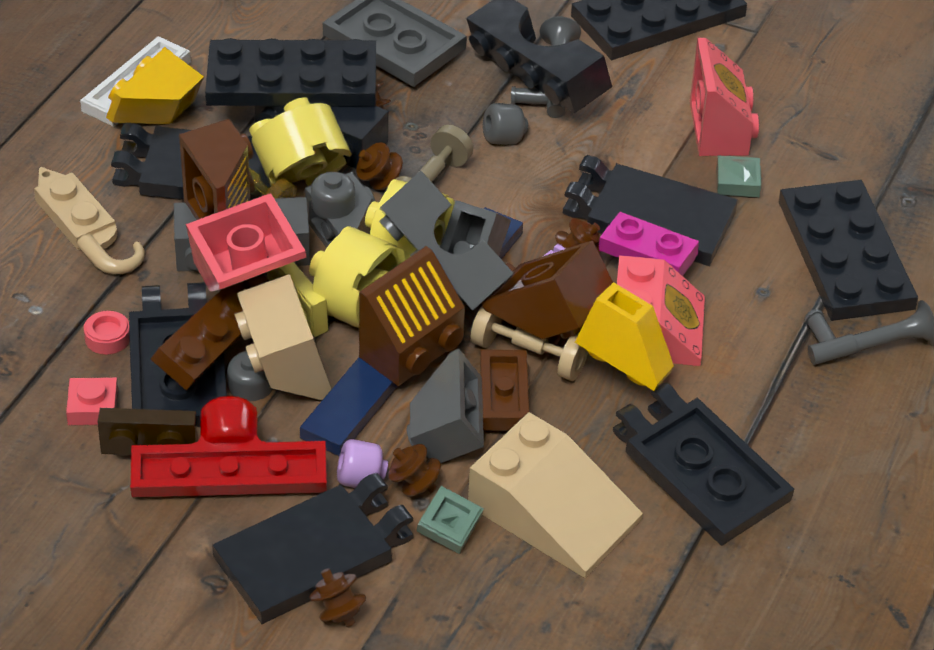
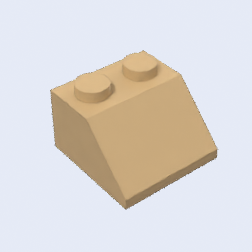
(281, 339)

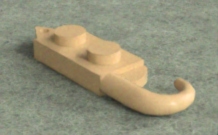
(83, 220)

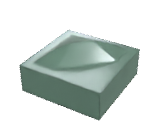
(738, 176)
(450, 519)

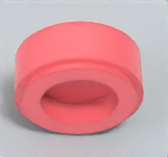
(107, 332)

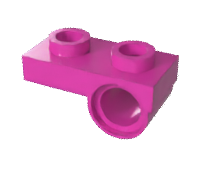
(640, 238)

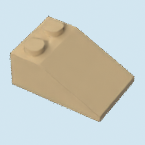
(552, 495)

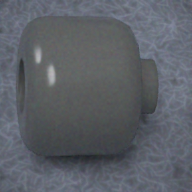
(504, 124)
(332, 195)
(244, 381)

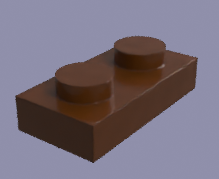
(504, 388)

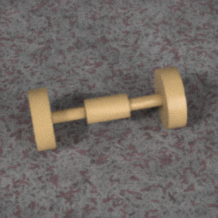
(571, 356)

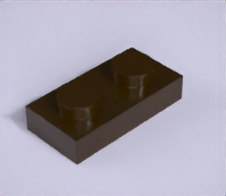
(127, 427)

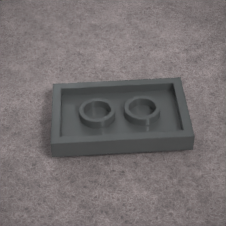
(406, 38)

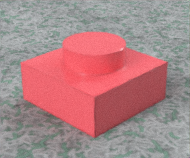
(87, 397)

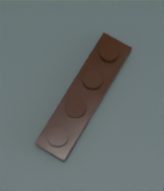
(204, 335)

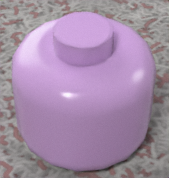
(358, 461)

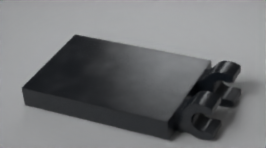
(162, 169)
(651, 198)
(148, 331)
(702, 464)
(283, 556)

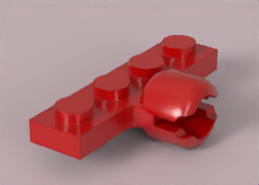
(228, 459)

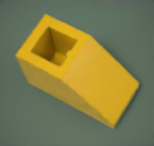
(156, 92)
(627, 336)

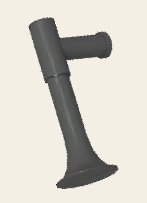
(554, 32)
(831, 348)

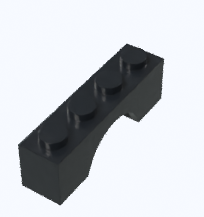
(565, 73)

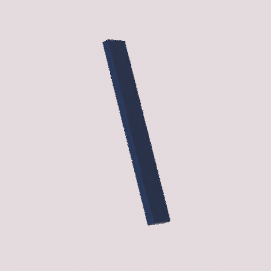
(363, 390)

